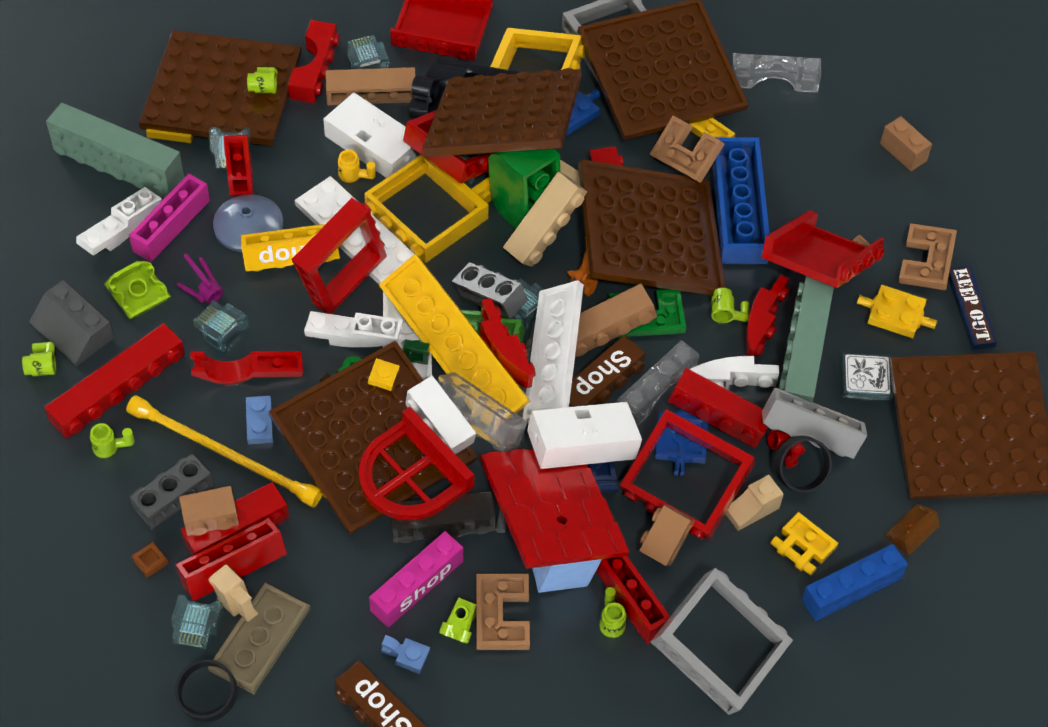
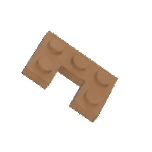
(691, 163)
(936, 271)
(490, 628)

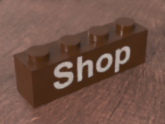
(607, 373)
(372, 699)

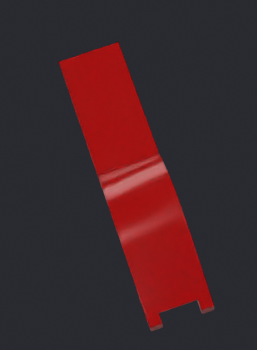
(254, 365)

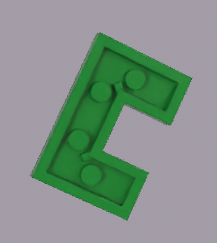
(669, 316)

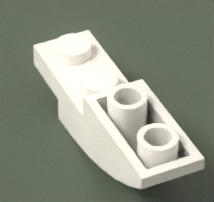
(122, 221)
(360, 331)
(738, 372)

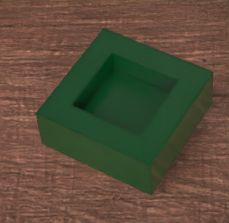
(417, 351)

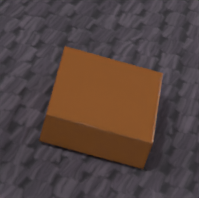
(149, 559)

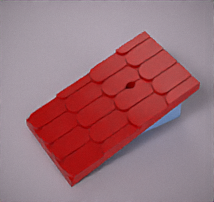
(554, 518)

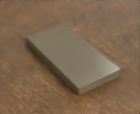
(257, 644)

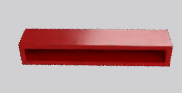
(114, 381)

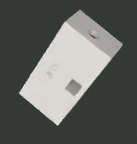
(369, 133)
(584, 435)

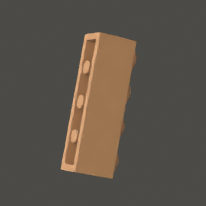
(373, 85)
(613, 318)

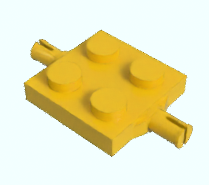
(897, 311)

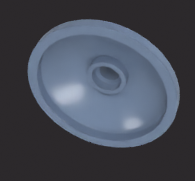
(233, 221)

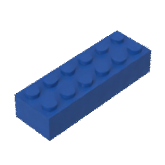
(740, 201)

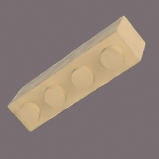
(545, 219)

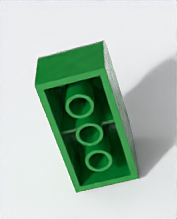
(520, 179)

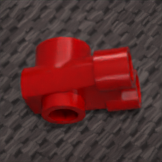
(777, 438)

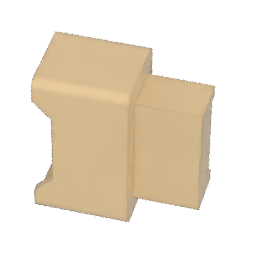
(232, 593)

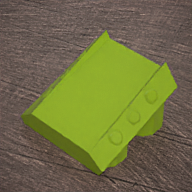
(137, 289)

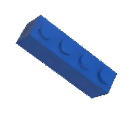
(854, 582)

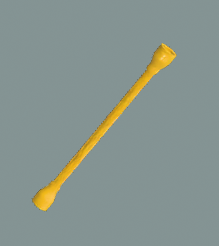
(305, 492)

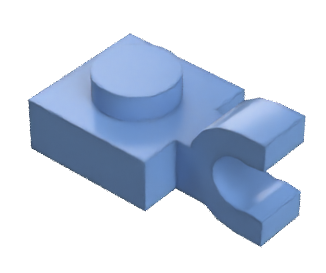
(409, 655)

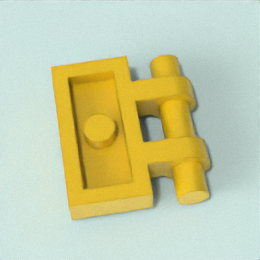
(807, 537)

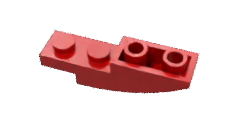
(763, 316)
(505, 347)

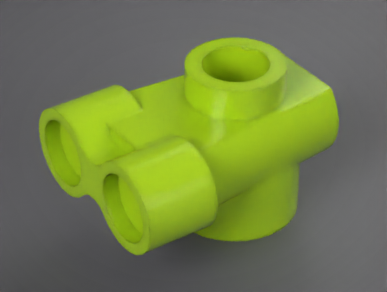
(458, 627)

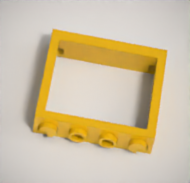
(539, 40)
(458, 191)

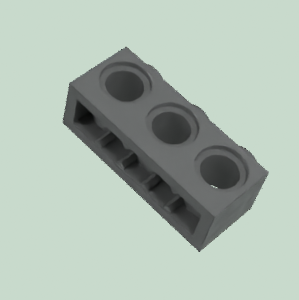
(479, 283)
(168, 502)

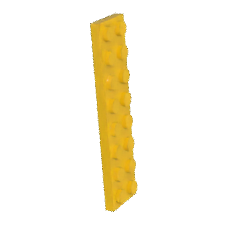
(450, 334)

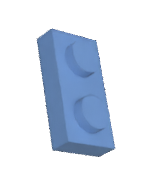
(258, 420)

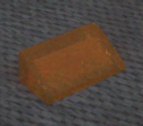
(914, 528)

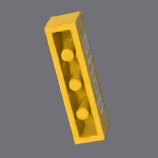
(277, 247)

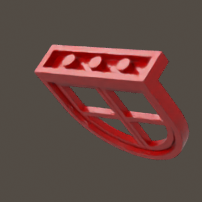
(435, 453)

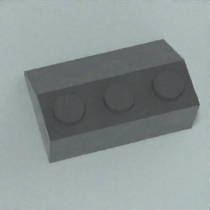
(71, 323)

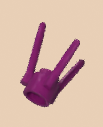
(208, 289)

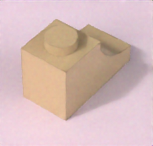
(755, 503)

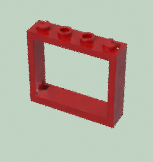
(454, 165)
(325, 242)
(704, 438)

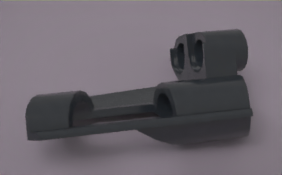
(429, 89)

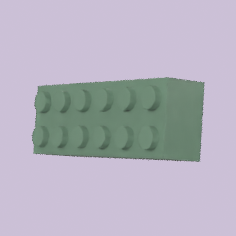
(115, 150)
(806, 338)

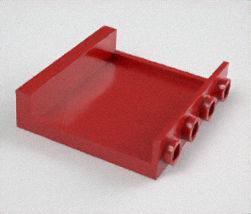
(443, 26)
(819, 252)

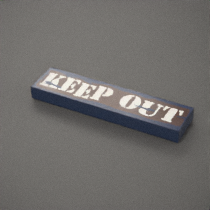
(971, 308)

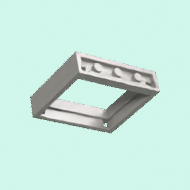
(574, 18)
(694, 667)

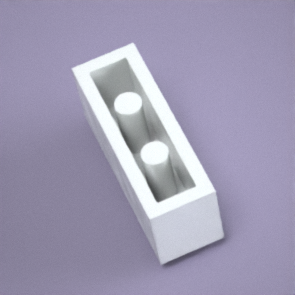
(440, 414)

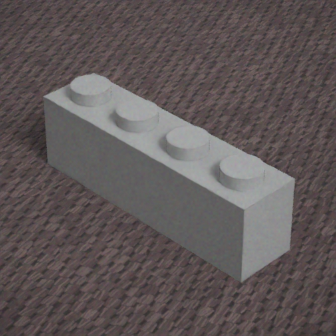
(803, 417)

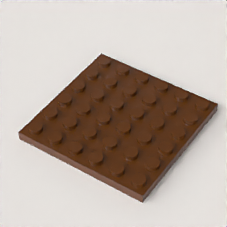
(661, 68)
(206, 86)
(503, 113)
(650, 228)
(338, 421)
(971, 424)

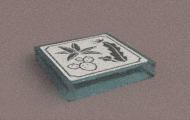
(866, 376)

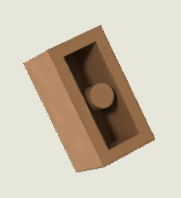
(905, 143)
(208, 511)
(666, 535)

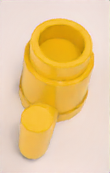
(349, 167)

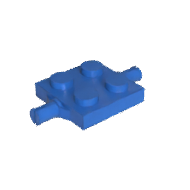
(583, 110)
(678, 448)

